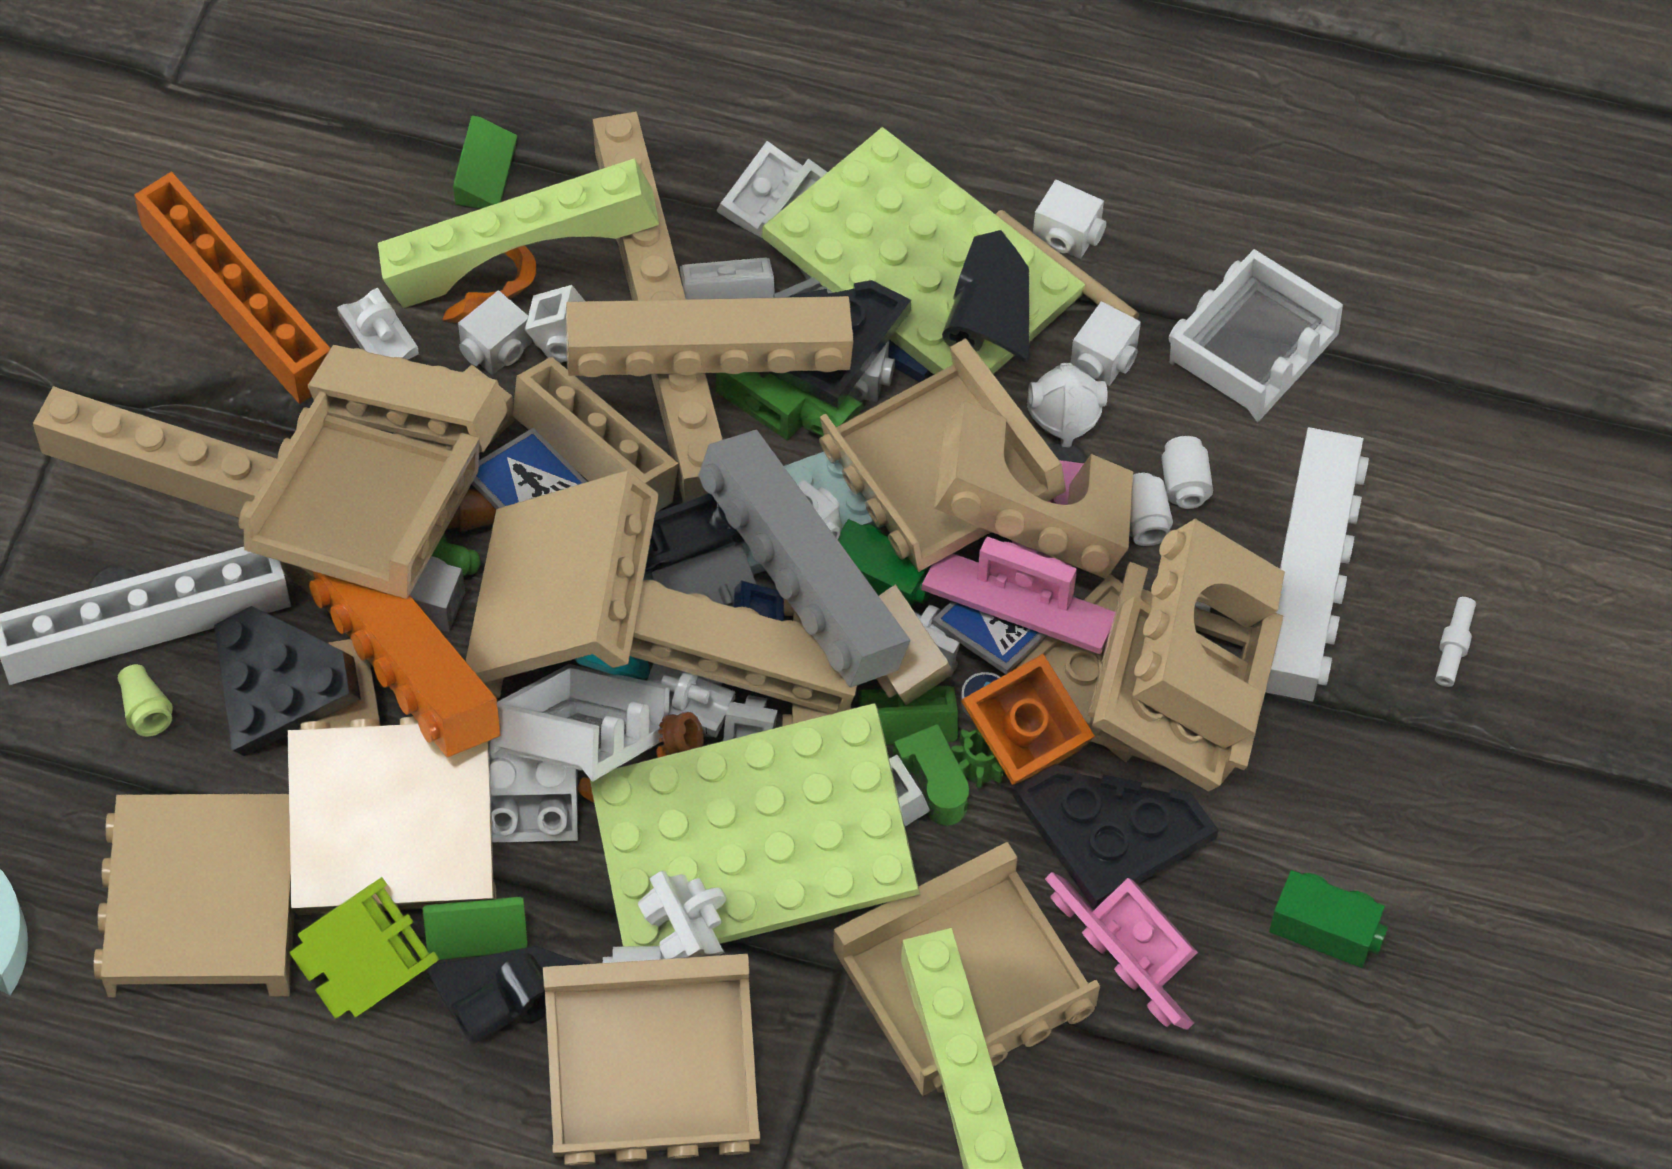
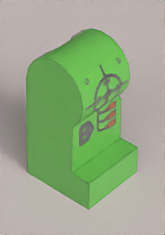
(937, 773)

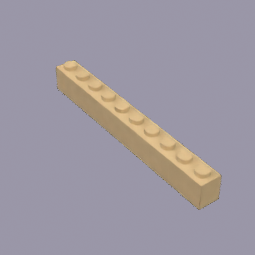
(654, 275)

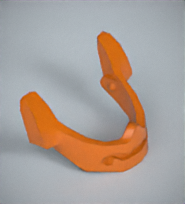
(525, 275)

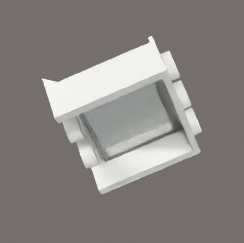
(1256, 332)
(582, 719)

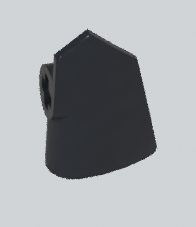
(991, 297)
(495, 988)

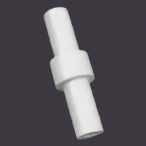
(1455, 641)

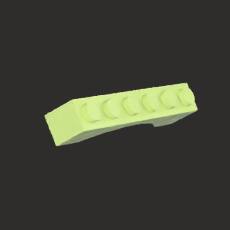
(597, 204)
(959, 1050)

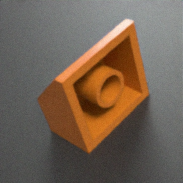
(1028, 720)

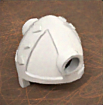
(1066, 402)

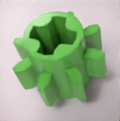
(974, 760)

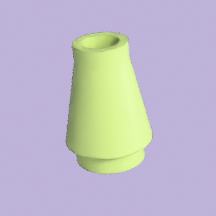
(144, 703)

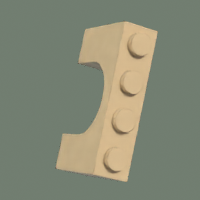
(982, 491)
(1173, 667)

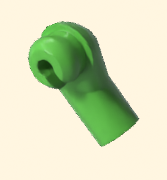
(457, 556)

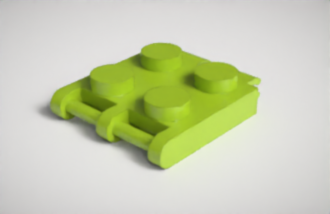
(361, 951)

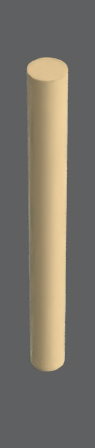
(1092, 288)

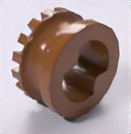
(680, 733)

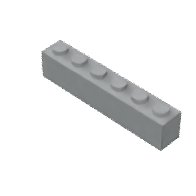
(803, 558)

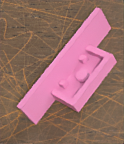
(1024, 591)
(1138, 938)

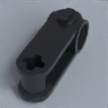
(688, 532)

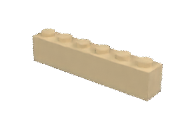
(708, 336)
(149, 452)
(736, 648)

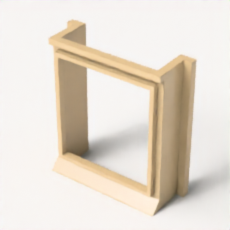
(1258, 651)

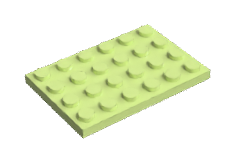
(909, 229)
(777, 819)

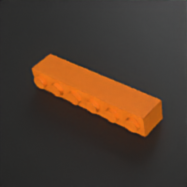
(232, 283)
(414, 662)

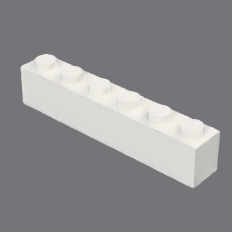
(1312, 560)
(137, 612)

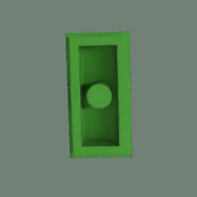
(484, 164)
(902, 720)
(475, 927)

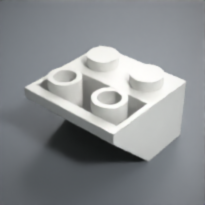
(532, 799)

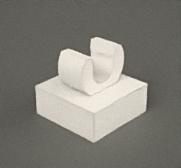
(748, 718)

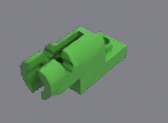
(782, 405)

